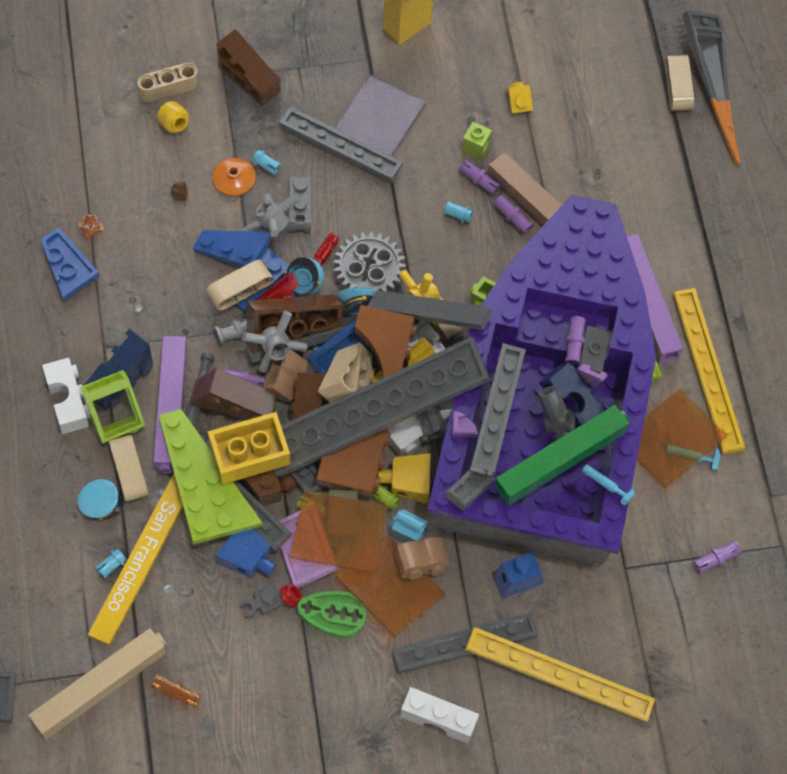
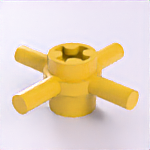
(425, 289)

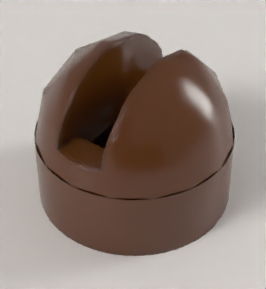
(179, 190)
(287, 483)

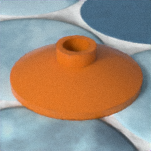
(236, 184)

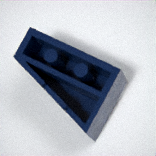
(132, 357)

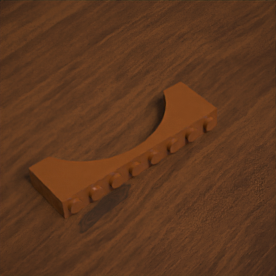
(358, 465)

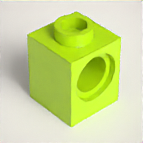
(476, 140)

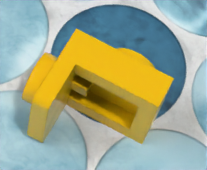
(519, 97)

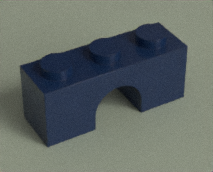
(569, 384)

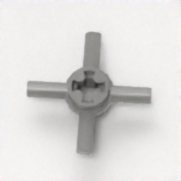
(272, 215)
(275, 342)

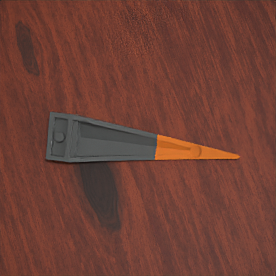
(708, 46)

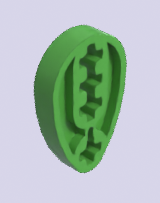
(333, 627)

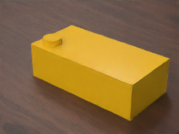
(406, 17)

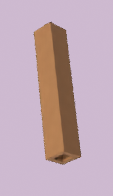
(523, 189)

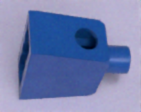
(246, 554)
(520, 575)

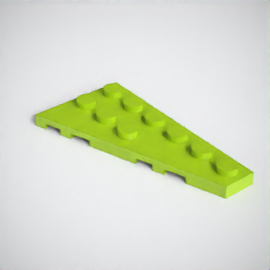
(209, 505)

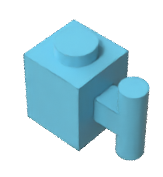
(408, 527)

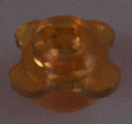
(90, 220)

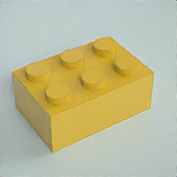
(249, 448)

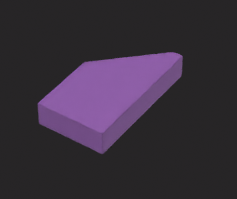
(590, 377)

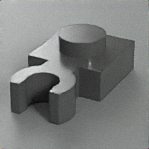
(265, 599)

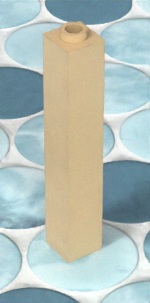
(98, 683)

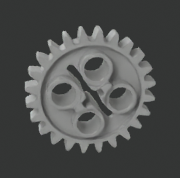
(349, 260)

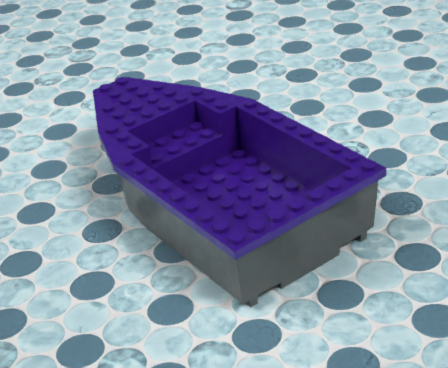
(567, 270)

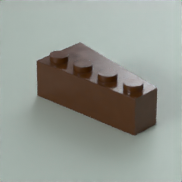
(308, 315)

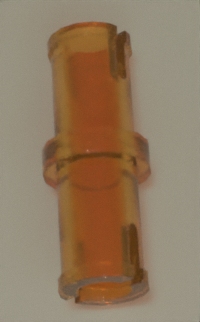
(176, 690)

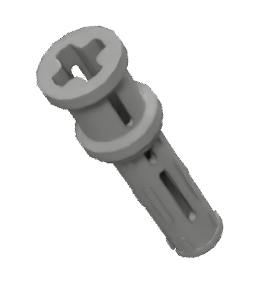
(230, 331)

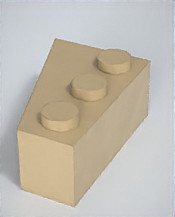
(347, 372)

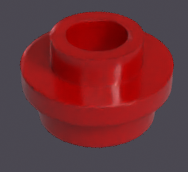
(290, 595)

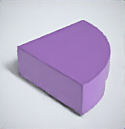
(463, 426)

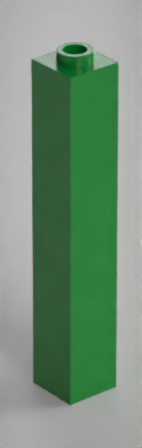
(562, 455)

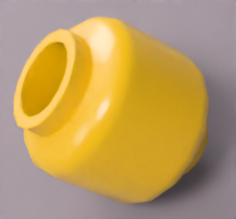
(173, 117)

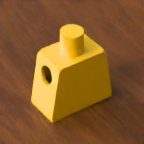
(409, 477)

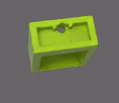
(107, 386)

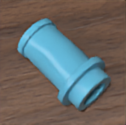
(266, 162)
(459, 212)
(111, 563)

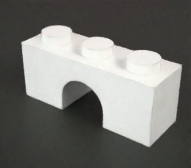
(62, 378)
(453, 719)

